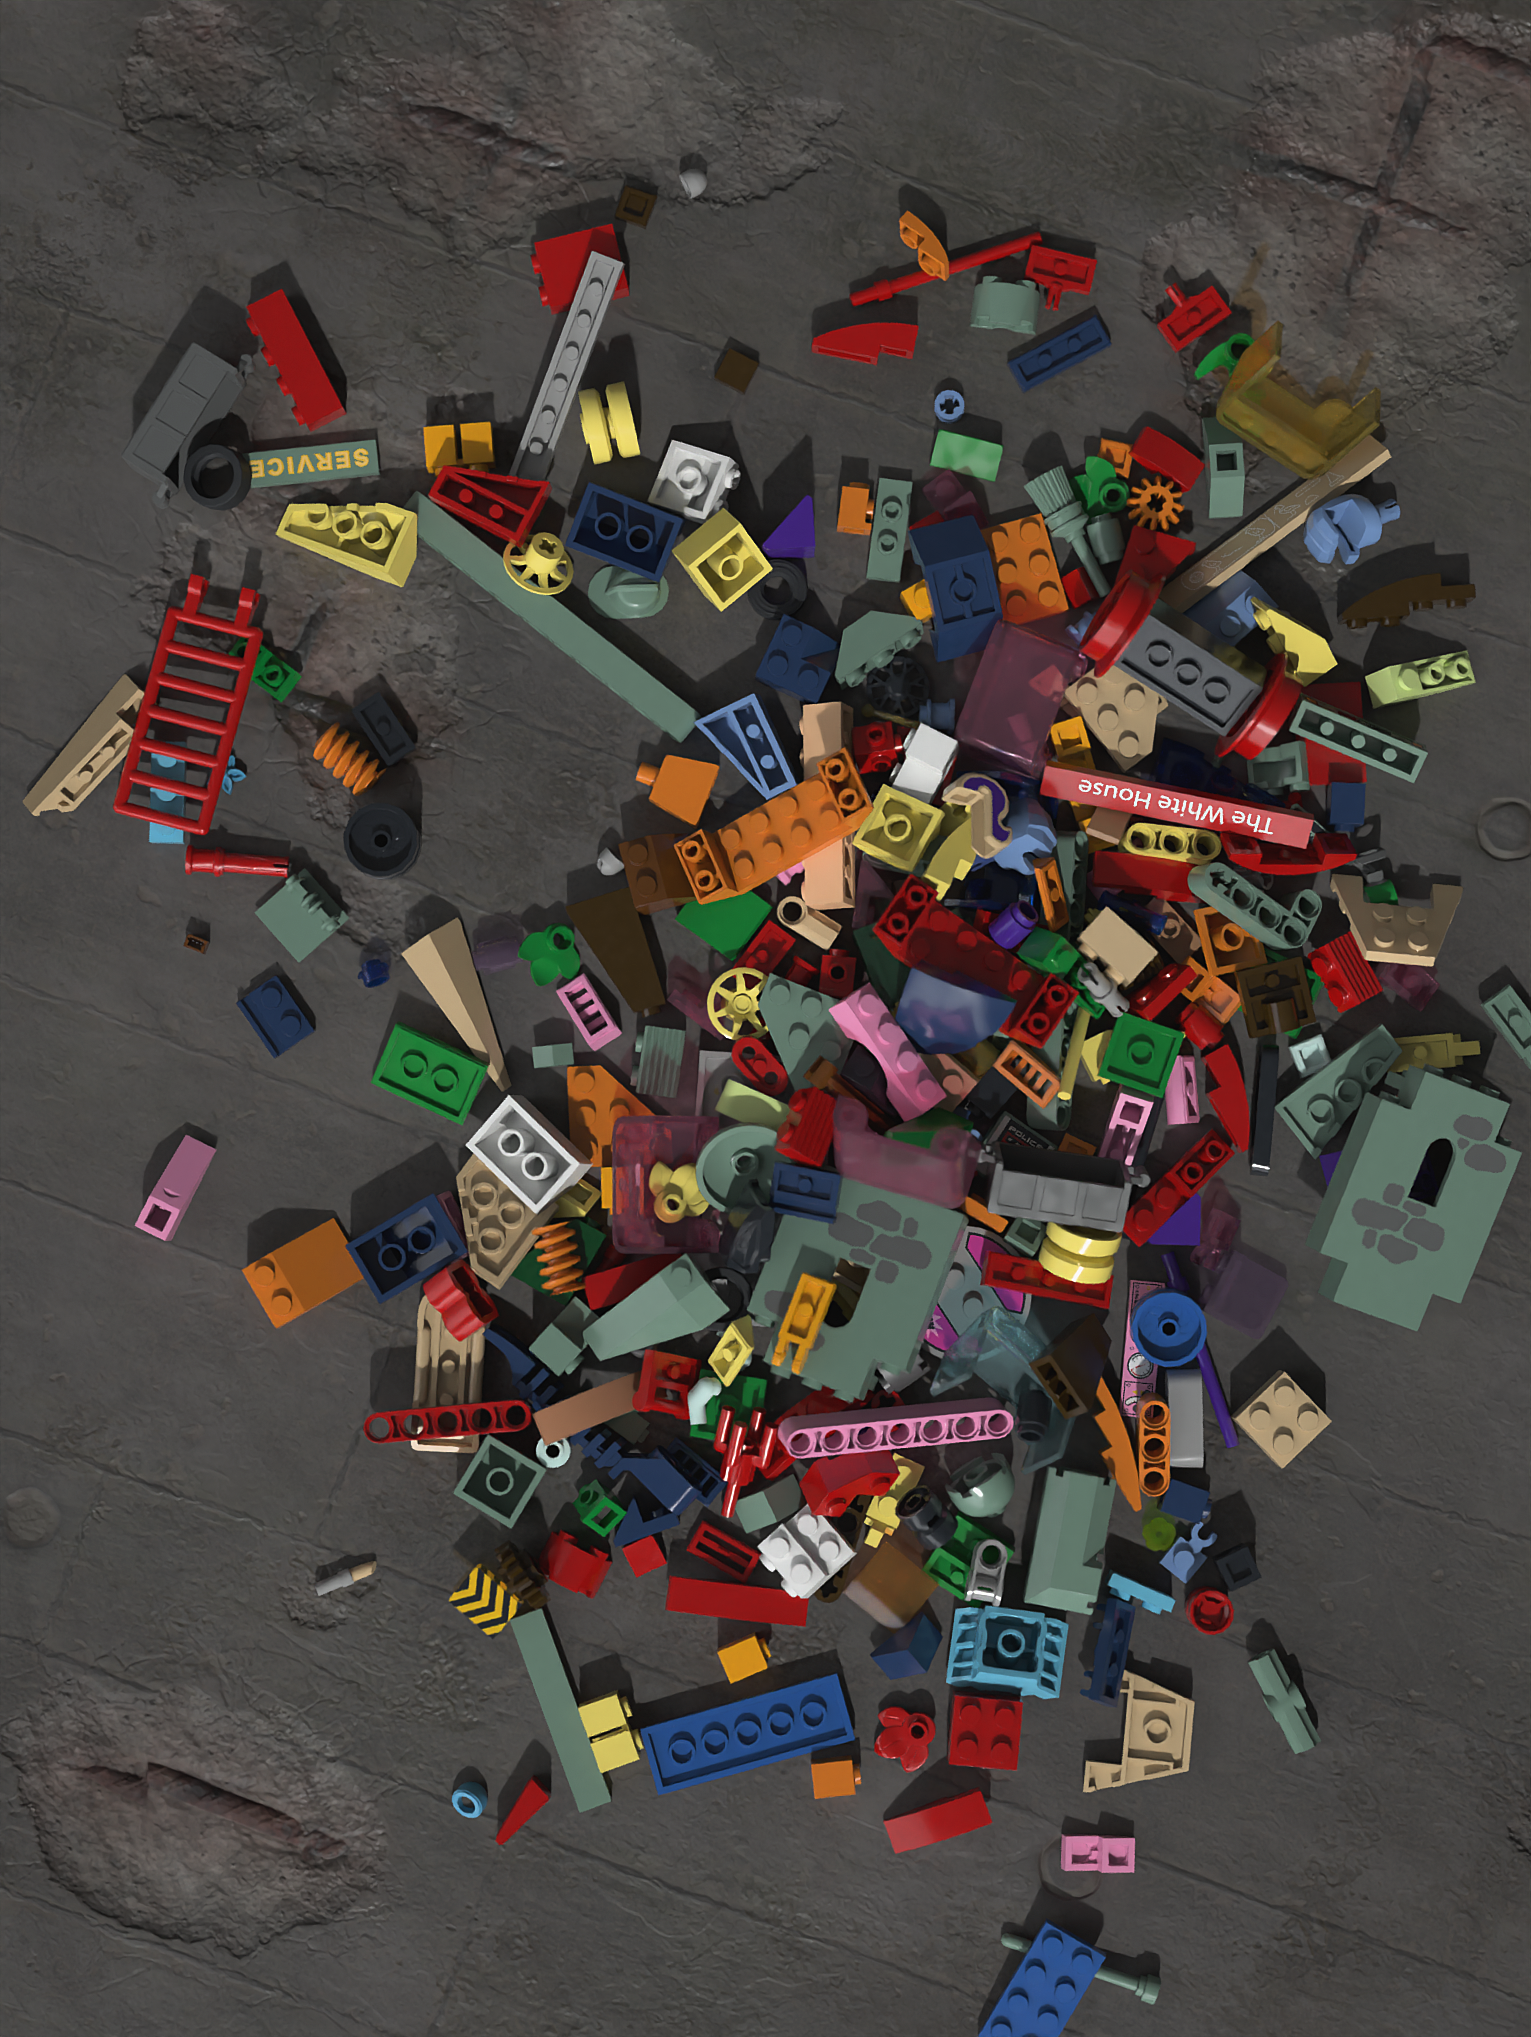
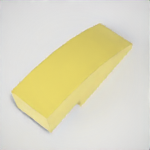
(951, 860)

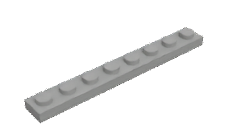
(567, 367)

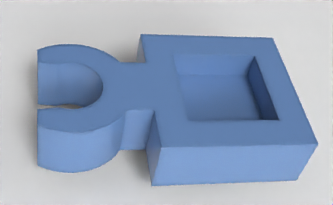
(1185, 1556)

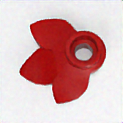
(901, 1740)

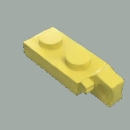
(1435, 1050)
(881, 1509)

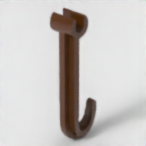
(824, 1076)

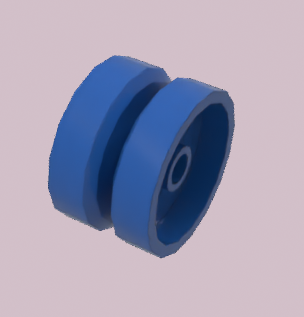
(1174, 1346)

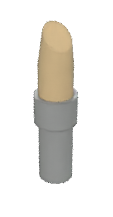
(345, 1577)

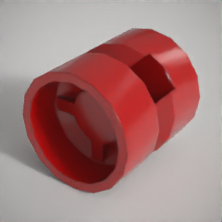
(1209, 1610)

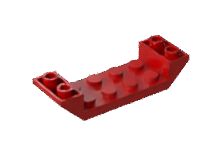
(923, 929)

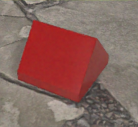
(1079, 587)

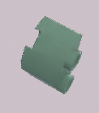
(1005, 305)
(1281, 769)

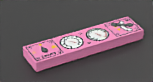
(1137, 1372)

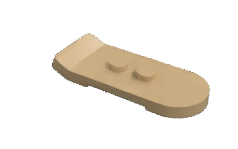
(446, 1375)

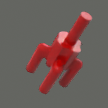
(742, 1452)

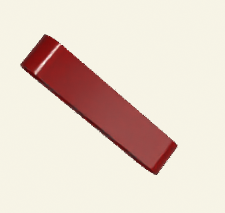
(431, 1420)

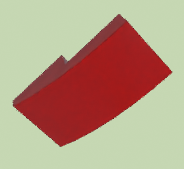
(1166, 456)

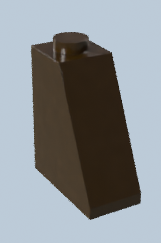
(1073, 1365)

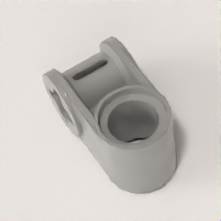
(986, 1574)

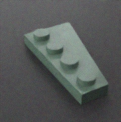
(1332, 1093)

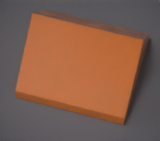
(1226, 944)

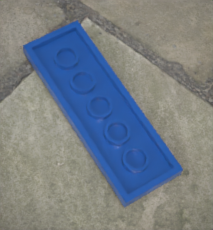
(747, 1733)

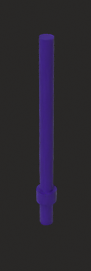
(1203, 1359)

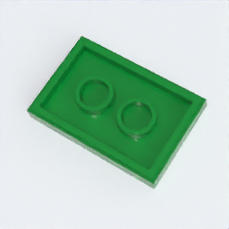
(430, 1073)

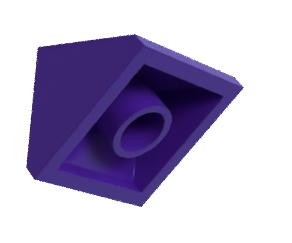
(794, 535)

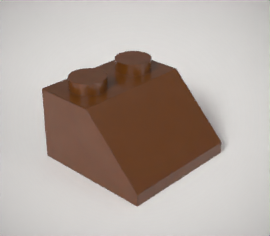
(656, 873)

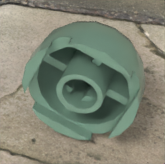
(982, 1486)

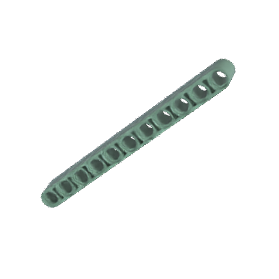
(553, 620)

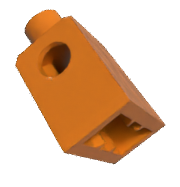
(680, 786)

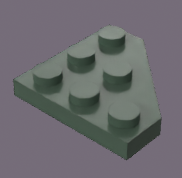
(802, 1028)

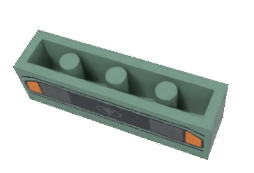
(1357, 738)

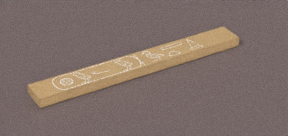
(1272, 526)

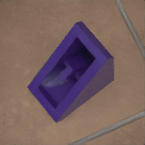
(1182, 1226)

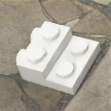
(694, 482)
(805, 1552)

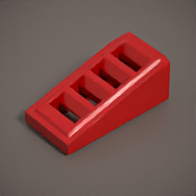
(528, 1803)

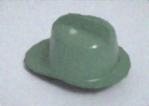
(626, 595)

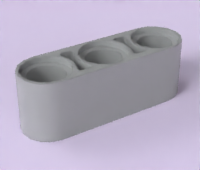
(1185, 1404)

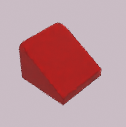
(644, 1555)

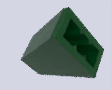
(589, 1241)

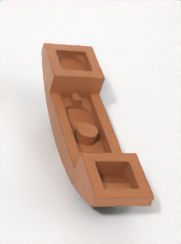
(589, 1408)

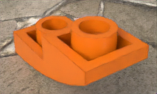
(930, 251)

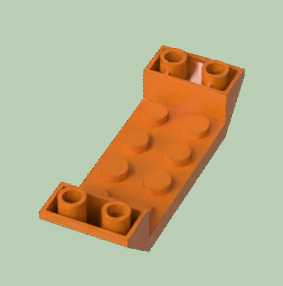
(777, 832)

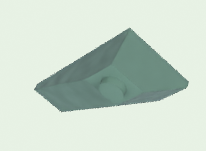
(664, 1308)

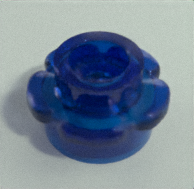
(374, 973)

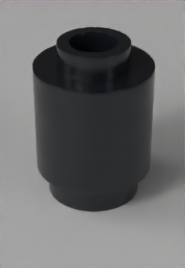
(1033, 1416)

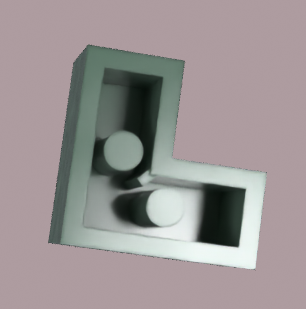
(562, 1340)

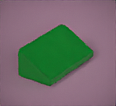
(966, 455)

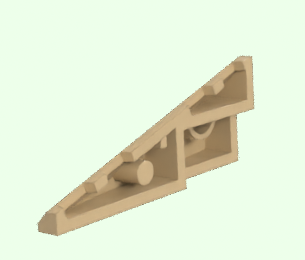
(449, 975)

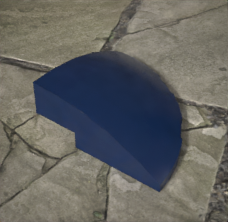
(949, 1010)

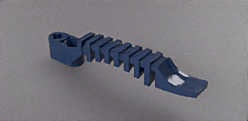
(656, 1470)

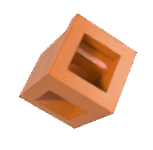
(854, 509)

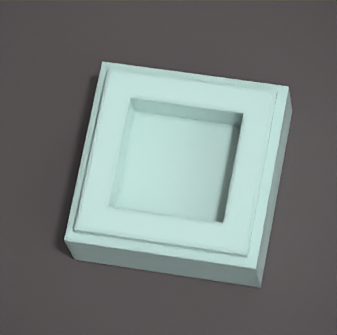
(1310, 1055)

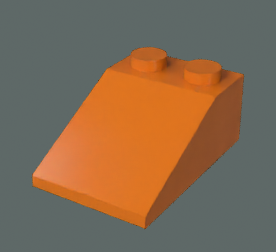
(303, 1273)

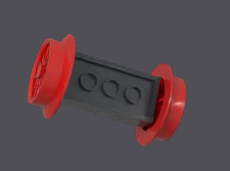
(1190, 666)

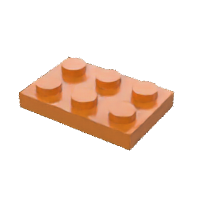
(1025, 570)

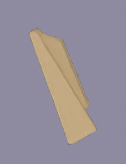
(90, 753)

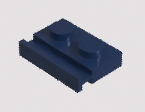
(275, 1016)
(805, 1192)

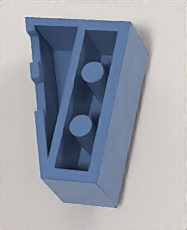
(752, 744)

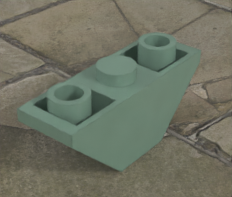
(1223, 470)
(872, 644)

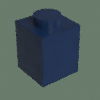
(1345, 806)
(1185, 1501)

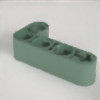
(1216, 886)

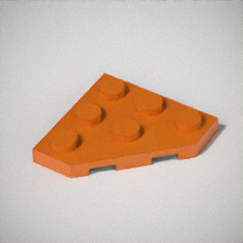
(594, 1106)

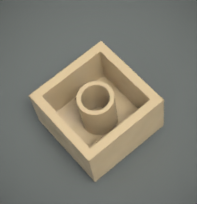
(1115, 948)
(1281, 1418)

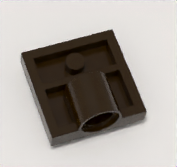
(1275, 997)

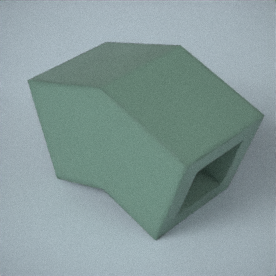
(553, 1055)

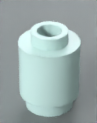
(553, 1462)

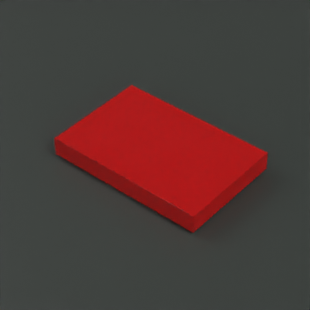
(1323, 762)

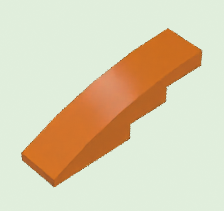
(1118, 1454)

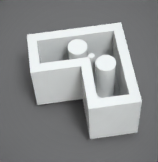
(926, 764)

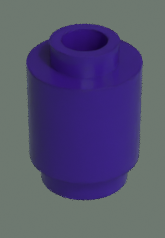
(1013, 924)

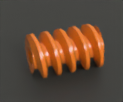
(347, 760)
(558, 1258)

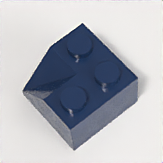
(799, 661)

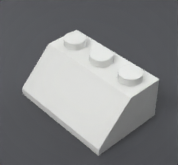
(528, 1153)

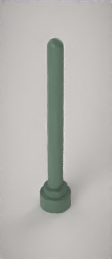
(1145, 1986)

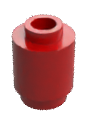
(1200, 1026)

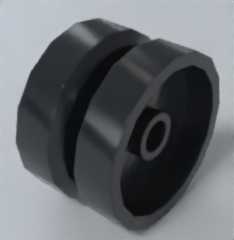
(370, 825)

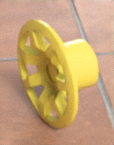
(541, 558)
(737, 1003)

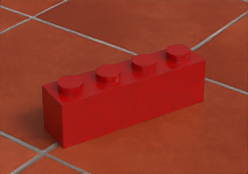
(296, 361)

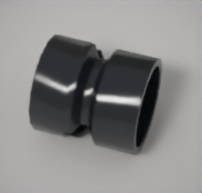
(926, 1517)

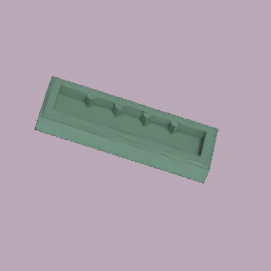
(889, 530)

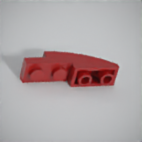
(1176, 1187)
(815, 1403)

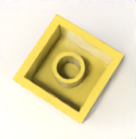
(722, 559)

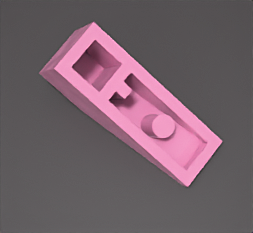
(1125, 1124)

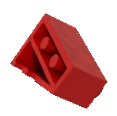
(492, 501)

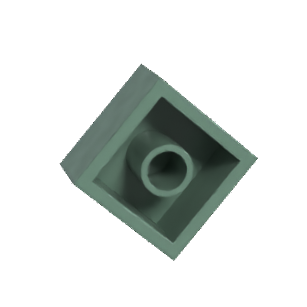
(500, 1480)

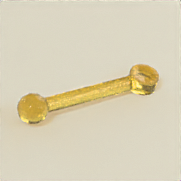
(868, 711)

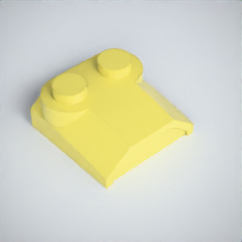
(898, 829)

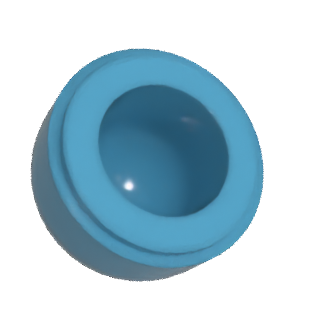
(475, 1793)

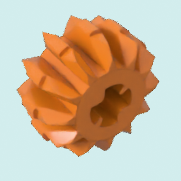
(1158, 492)

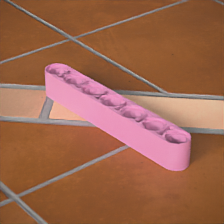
(882, 1420)

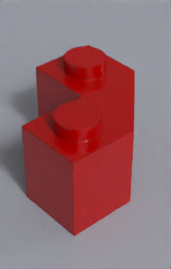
(835, 1483)

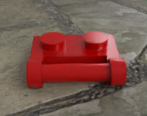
(667, 1372)

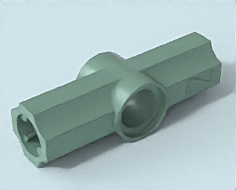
(1284, 1701)

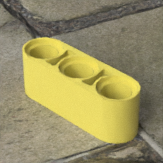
(1183, 839)

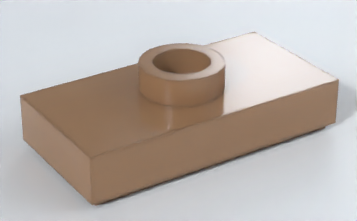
(1177, 937)

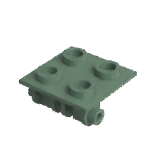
(301, 915)

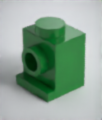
(592, 1500)

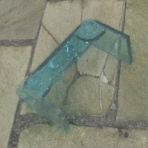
(999, 1353)

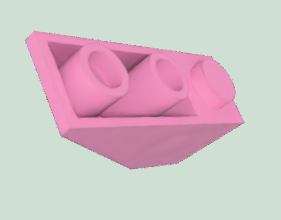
(175, 1189)

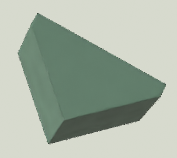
(770, 1504)

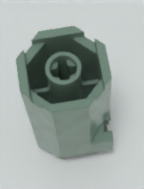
(1068, 1538)

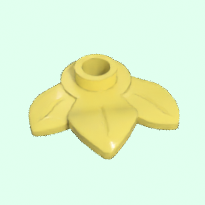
(680, 1188)

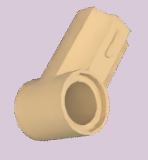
(811, 924)

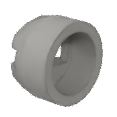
(693, 181)
(609, 862)

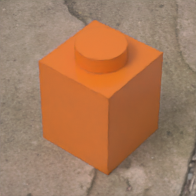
(834, 1776)

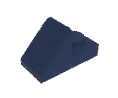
(635, 1527)

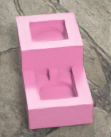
(1098, 1853)

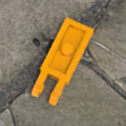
(804, 1319)

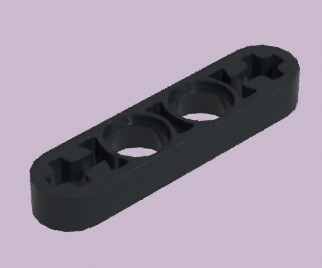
(1264, 1110)

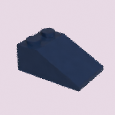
(406, 1248)

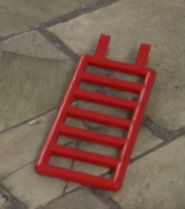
(191, 614)

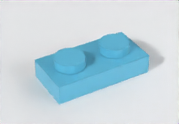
(1152, 1599)

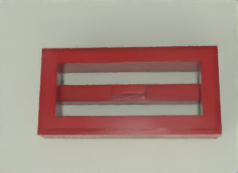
(743, 1577)

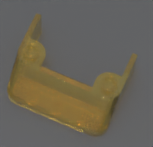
(1282, 424)

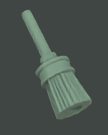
(1066, 519)

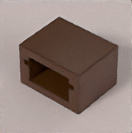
(196, 944)

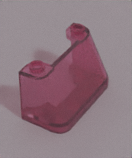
(1017, 698)
(636, 1148)
(932, 1175)

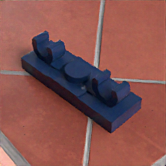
(1110, 1652)

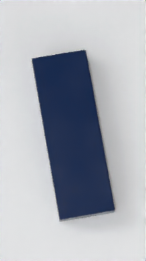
(1059, 354)

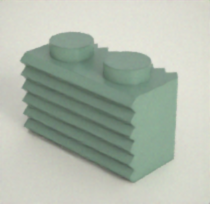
(659, 1061)

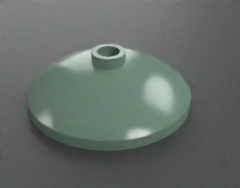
(724, 1176)

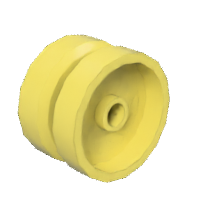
(608, 423)
(1079, 1252)

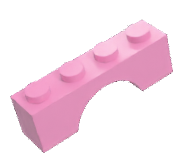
(909, 1081)

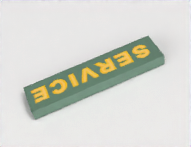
(313, 463)

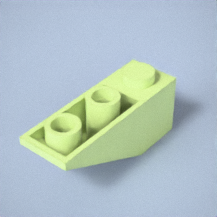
(1419, 679)

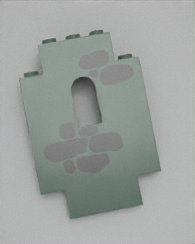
(1393, 1248)
(909, 1258)

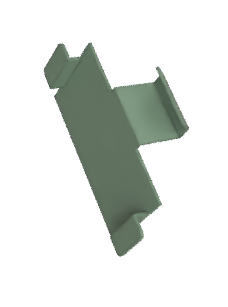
(630, 1426)

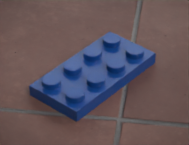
(1044, 1985)

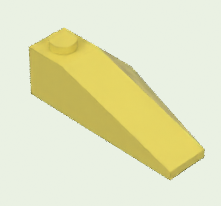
(366, 538)

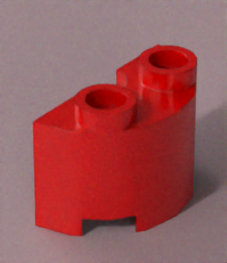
(573, 1565)

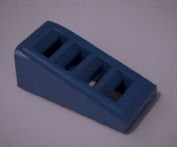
(719, 1483)

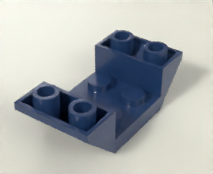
(958, 585)

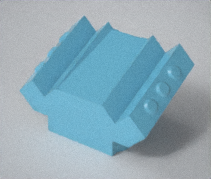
(1007, 1651)

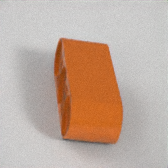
(1158, 1459)

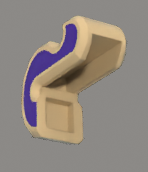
(988, 809)

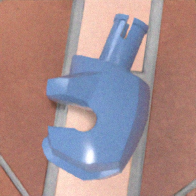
(1346, 523)
(1031, 833)

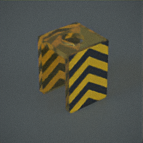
(486, 1600)

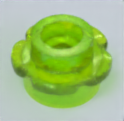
(1168, 1534)

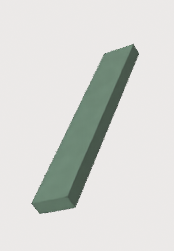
(560, 1709)

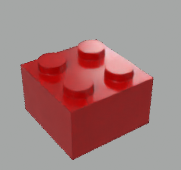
(984, 1730)

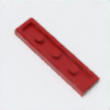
(1032, 1278)

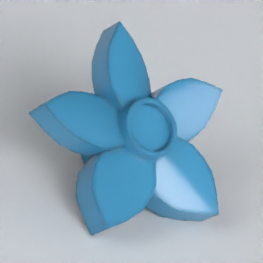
(231, 775)

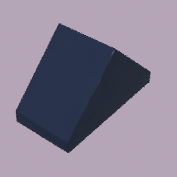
(909, 1649)

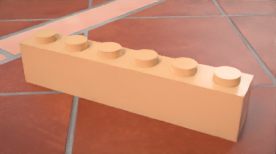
(831, 871)

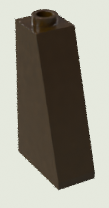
(619, 943)

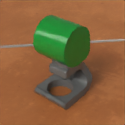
(1377, 888)

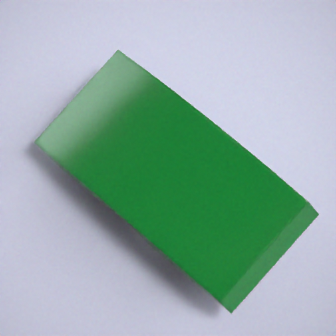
(269, 671)

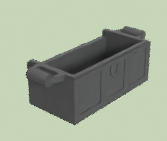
(185, 418)
(1058, 1185)

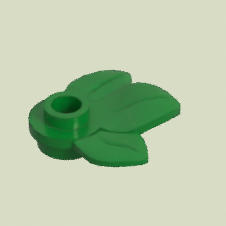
(1094, 485)
(547, 958)

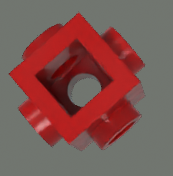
(876, 747)

